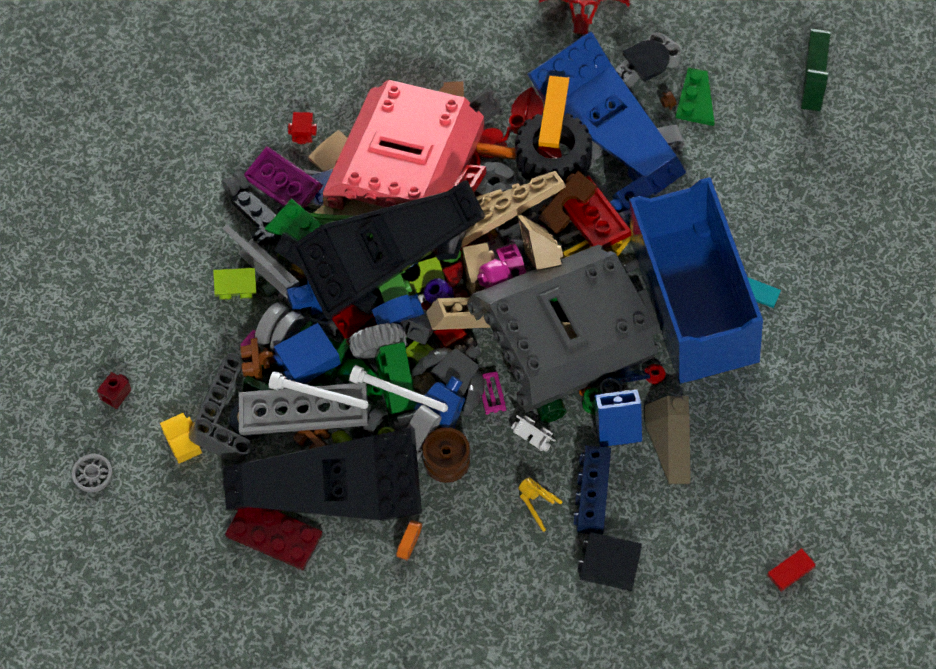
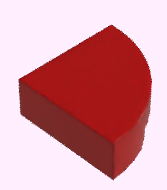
(453, 274)

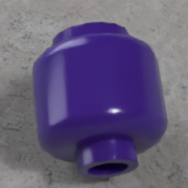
(437, 289)

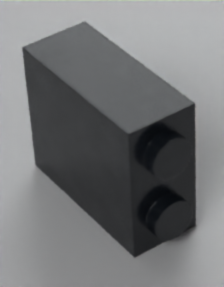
(609, 561)

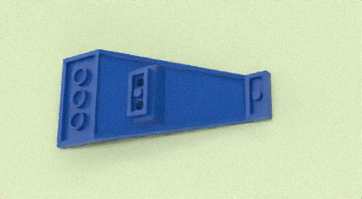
(620, 130)

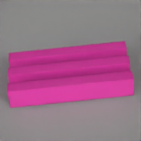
(494, 408)

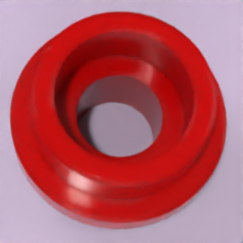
(655, 379)

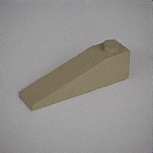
(669, 430)

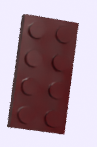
(275, 535)

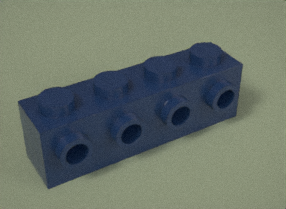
(593, 489)

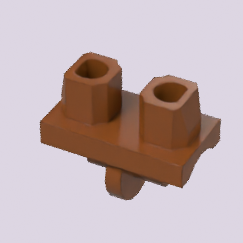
(259, 358)
(303, 437)

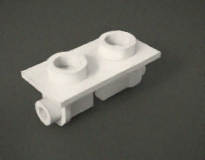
(540, 436)

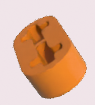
(409, 540)

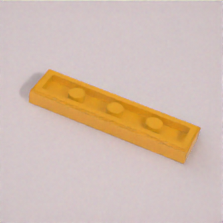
(554, 111)

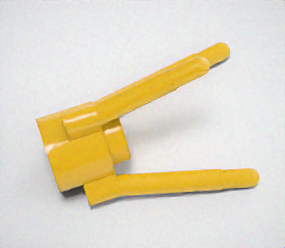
(532, 490)

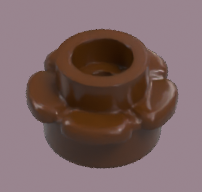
(668, 100)

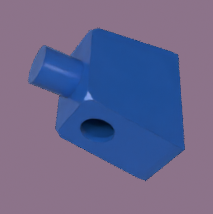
(637, 188)
(448, 395)

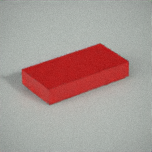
(791, 570)

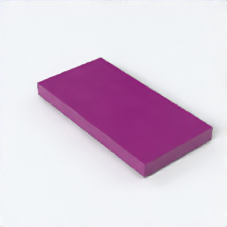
(281, 179)

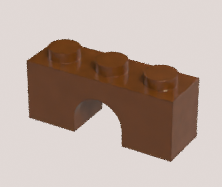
(577, 188)

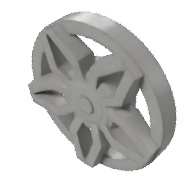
(92, 473)

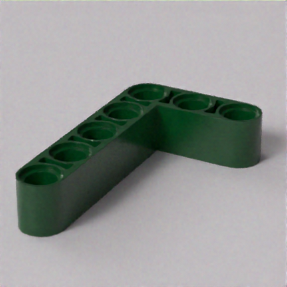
(816, 74)

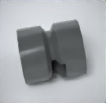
(376, 420)

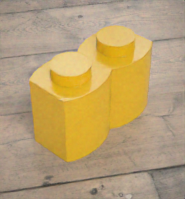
(176, 433)

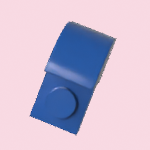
(303, 297)
(398, 310)

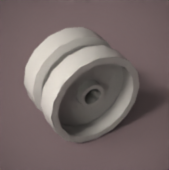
(278, 325)

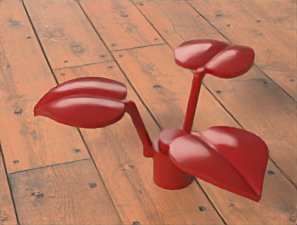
(581, 21)
(524, 108)

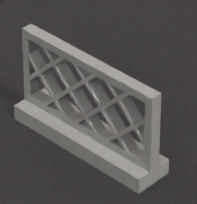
(264, 263)

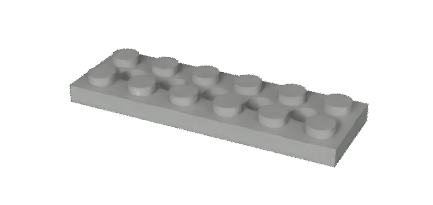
(293, 420)

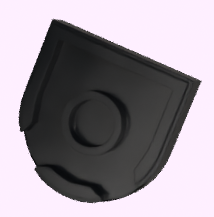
(648, 58)

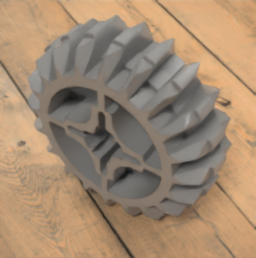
(367, 341)

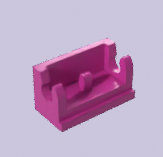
(512, 257)

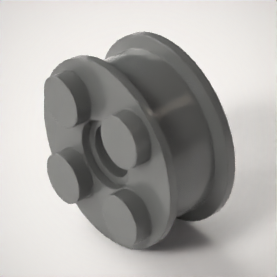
(497, 177)

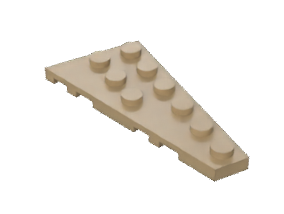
(505, 205)

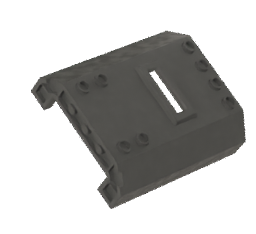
(602, 309)

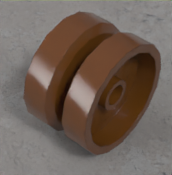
(446, 455)

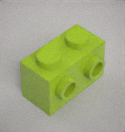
(234, 283)

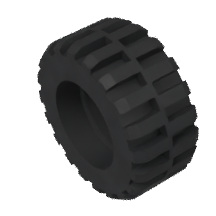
(572, 135)

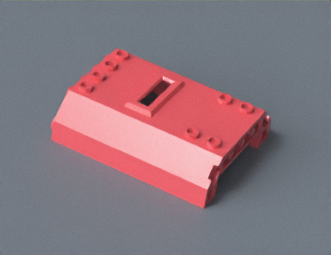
(410, 117)

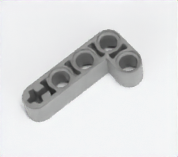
(630, 76)

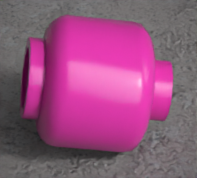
(493, 273)

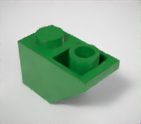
(344, 373)

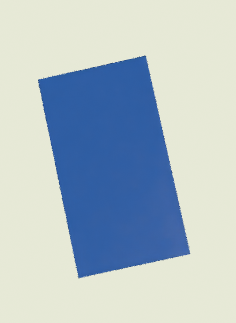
(696, 282)

